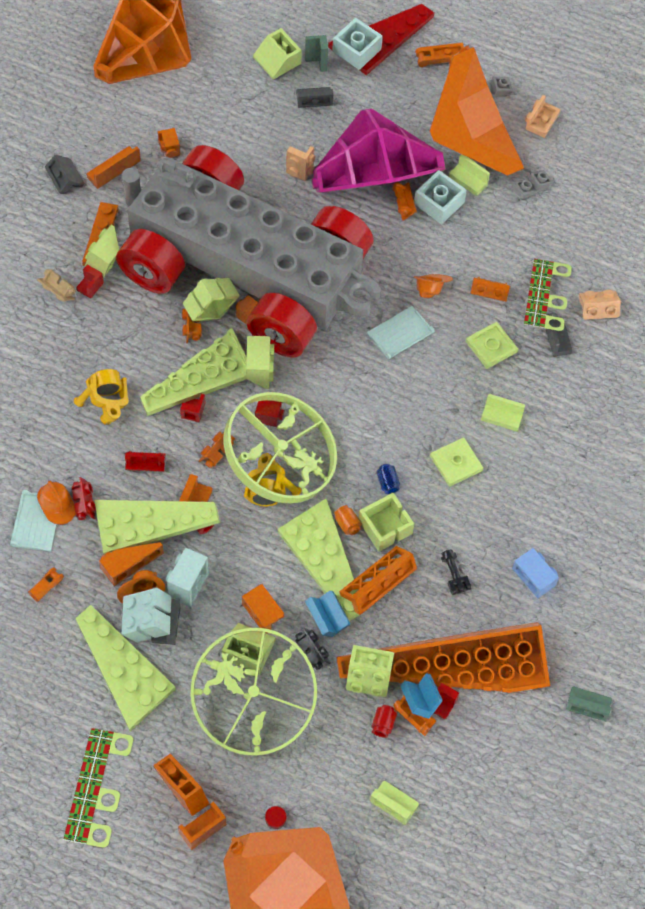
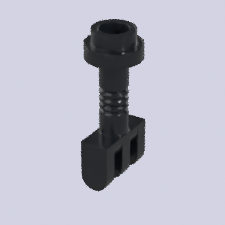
(449, 556)

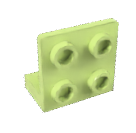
(369, 671)

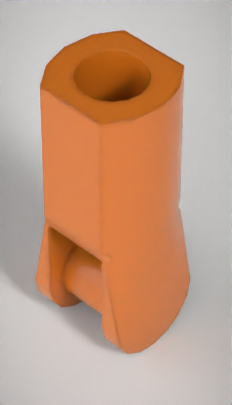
(43, 586)

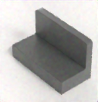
(314, 97)
(63, 173)
(558, 340)
(174, 621)

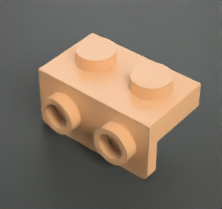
(542, 117)
(300, 163)
(600, 304)

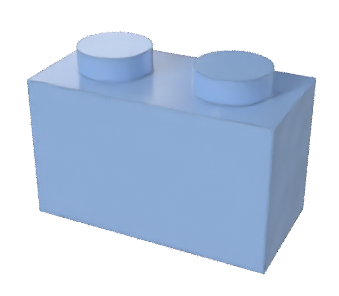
(535, 572)

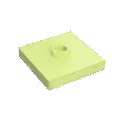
(491, 345)
(456, 462)

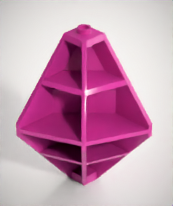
(374, 154)

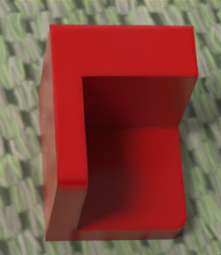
(91, 282)
(193, 409)
(449, 699)

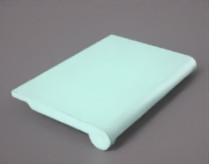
(400, 332)
(31, 525)

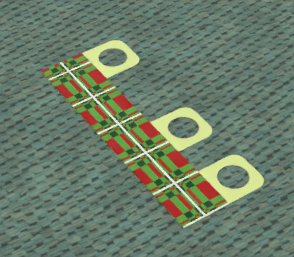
(539, 295)
(88, 790)

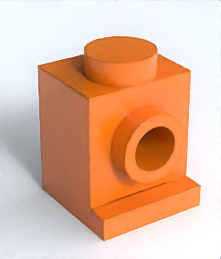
(169, 142)

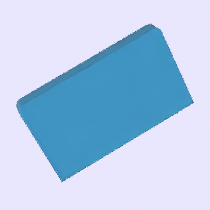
(328, 614)
(422, 697)

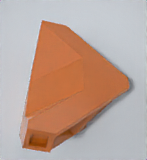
(143, 41)
(470, 119)
(284, 871)

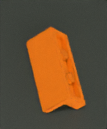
(114, 166)

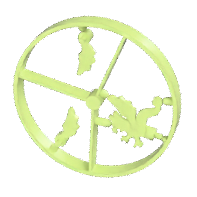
(301, 458)
(226, 669)

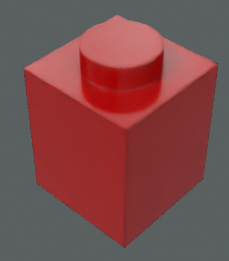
(269, 412)

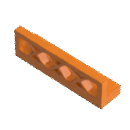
(382, 581)

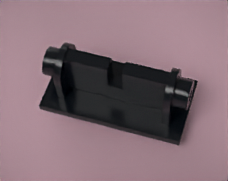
(308, 641)

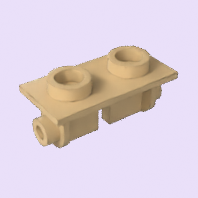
(64, 290)

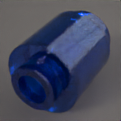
(388, 478)

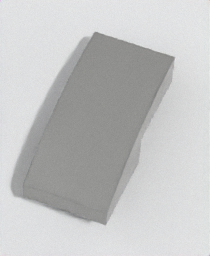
(499, 86)
(532, 185)

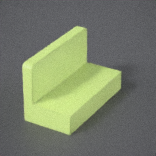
(470, 175)
(503, 412)
(394, 802)

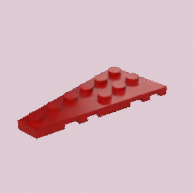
(395, 32)

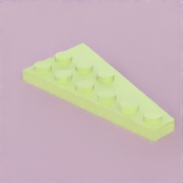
(204, 373)
(143, 522)
(319, 549)
(128, 674)

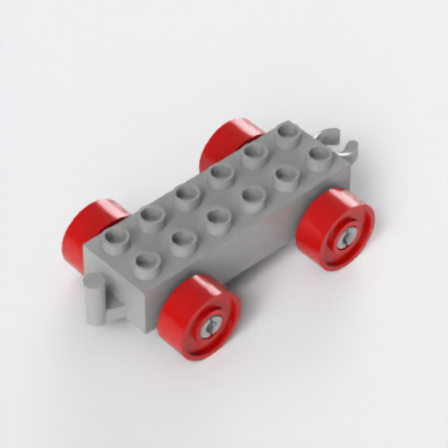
(293, 266)

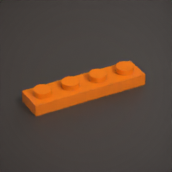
(105, 217)

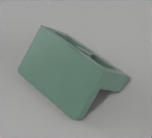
(317, 50)
(589, 703)

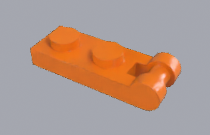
(437, 53)

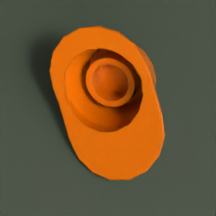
(431, 284)
(56, 503)
(141, 581)

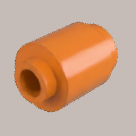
(347, 520)

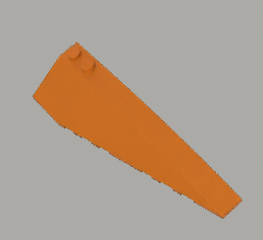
(485, 660)

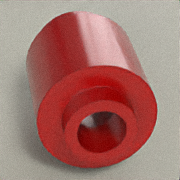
(383, 721)

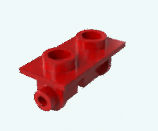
(145, 461)
(83, 492)

